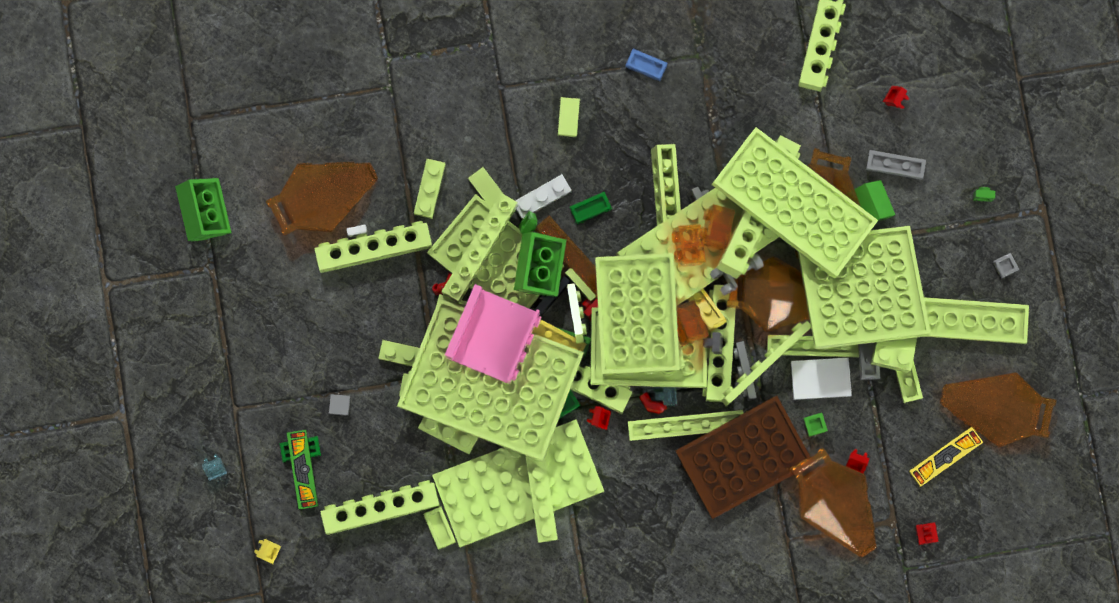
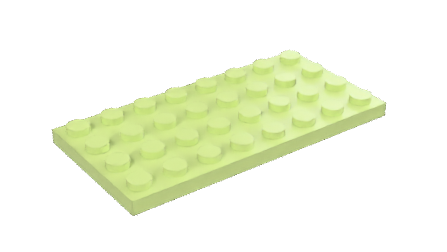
(795, 202)
(659, 241)
(495, 488)

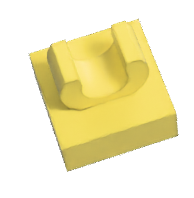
(268, 551)

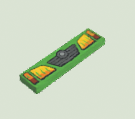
(302, 469)

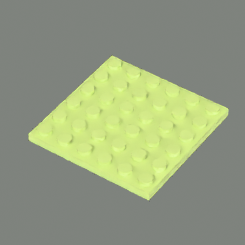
(873, 295)

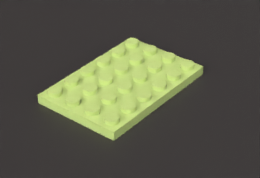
(499, 268)
(637, 313)
(692, 376)

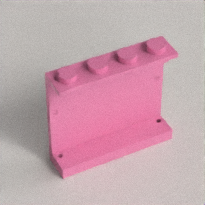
(492, 335)

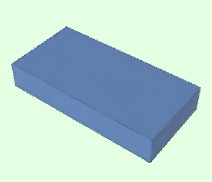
(646, 65)

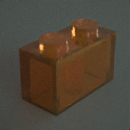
(717, 226)
(690, 324)

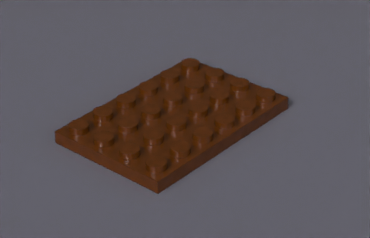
(743, 457)

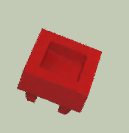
(895, 96)
(588, 306)
(600, 417)
(857, 462)
(926, 533)

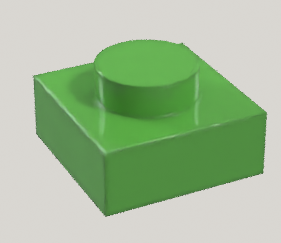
(984, 194)
(528, 223)
(815, 424)

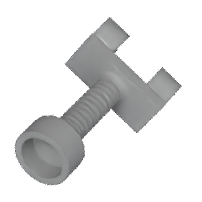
(755, 263)

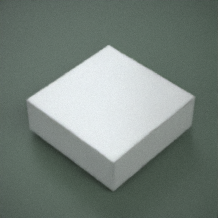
(354, 231)

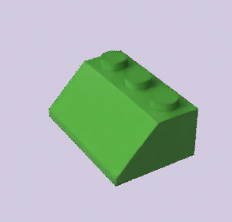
(203, 209)
(540, 264)

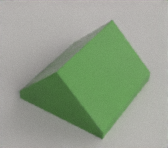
(874, 200)

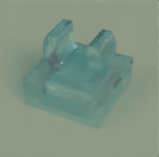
(668, 396)
(214, 468)

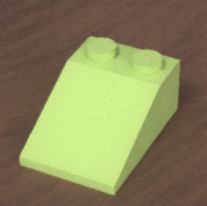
(894, 354)

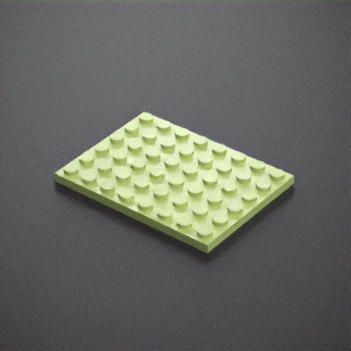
(506, 414)

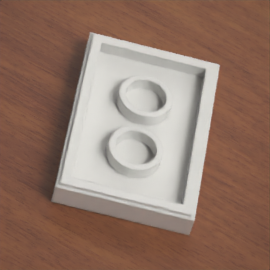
(821, 378)

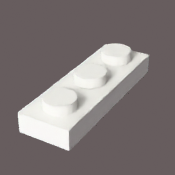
(543, 196)

